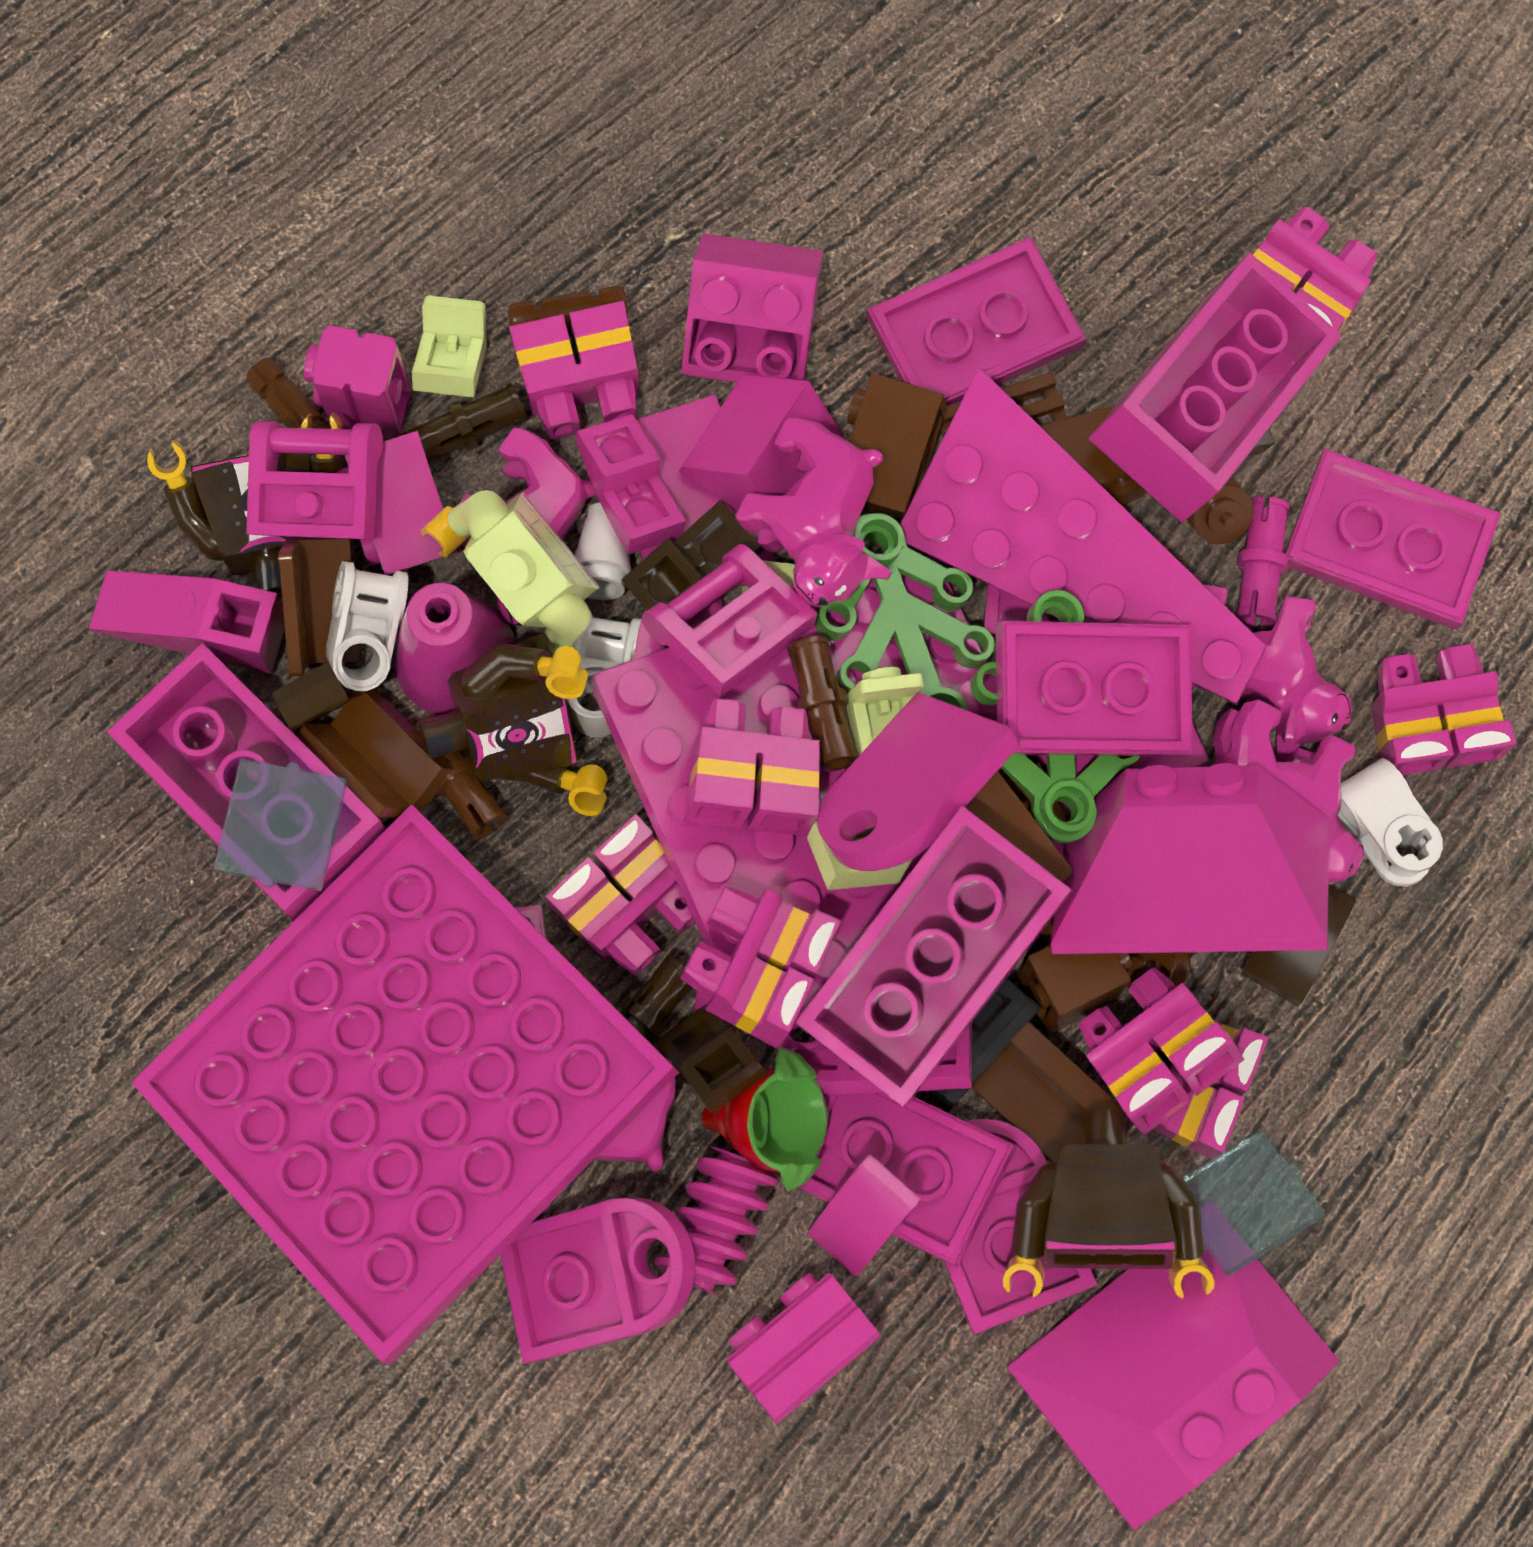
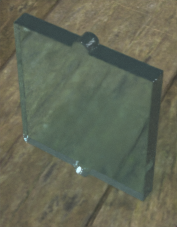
(280, 825)
(1250, 1202)

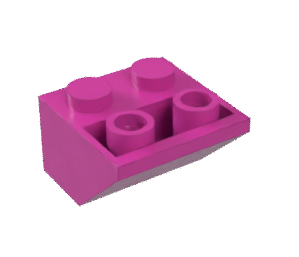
(750, 309)

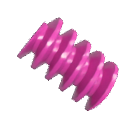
(720, 1216)

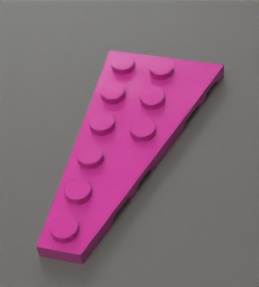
(1035, 522)

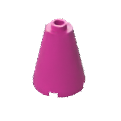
(439, 636)

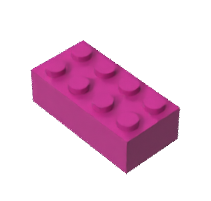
(1215, 388)
(191, 744)
(934, 956)

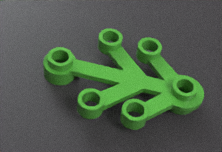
(906, 615)
(1061, 780)

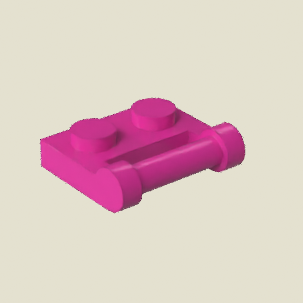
(309, 501)
(741, 633)

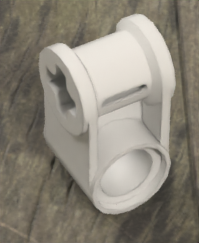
(366, 611)
(601, 647)
(1385, 814)

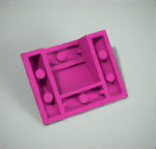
(1197, 866)
(1169, 1385)

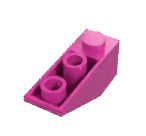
(182, 612)

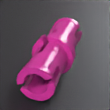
(1263, 562)

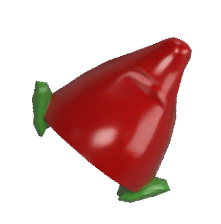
(777, 1120)

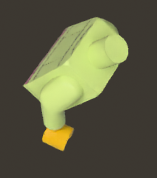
(520, 562)

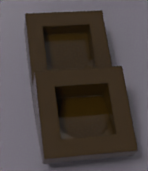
(688, 559)
(309, 696)
(1294, 972)
(710, 1059)

